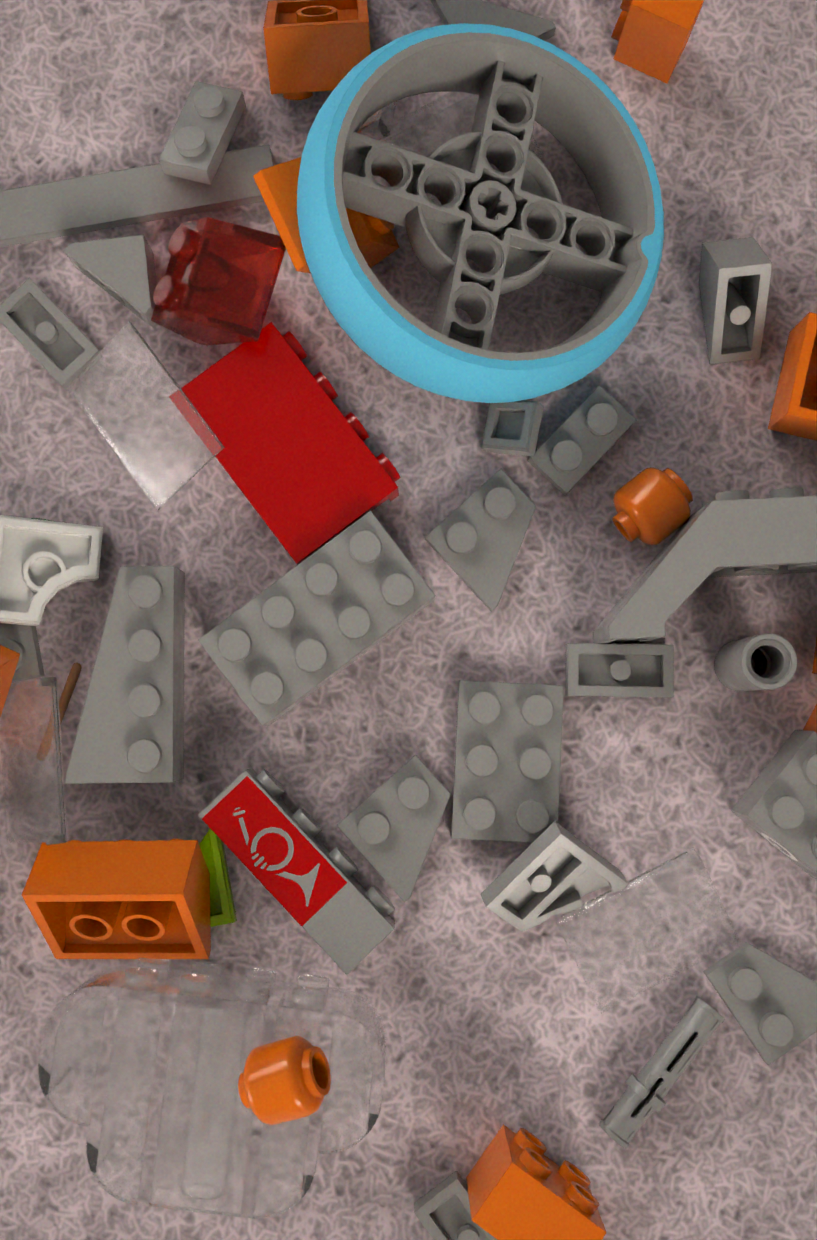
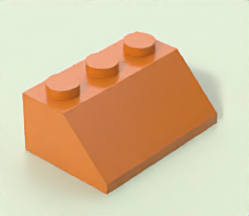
(122, 899)

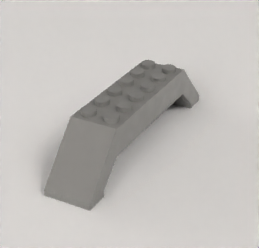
(717, 541)

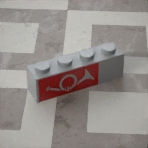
(299, 868)

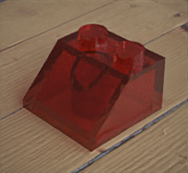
(218, 282)

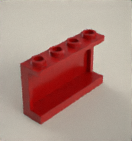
(290, 442)

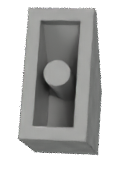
(734, 298)

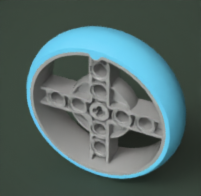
(481, 210)

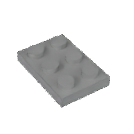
(506, 760)

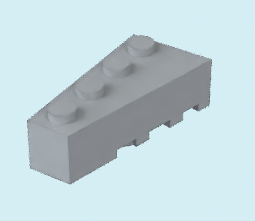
(136, 689)

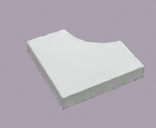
(40, 561)

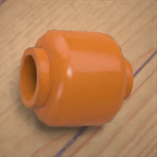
(652, 506)
(284, 1080)

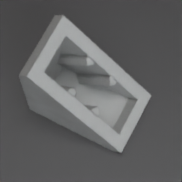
(121, 268)

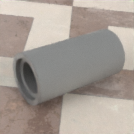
(773, 660)

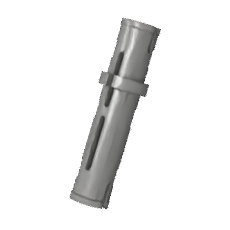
(660, 1073)

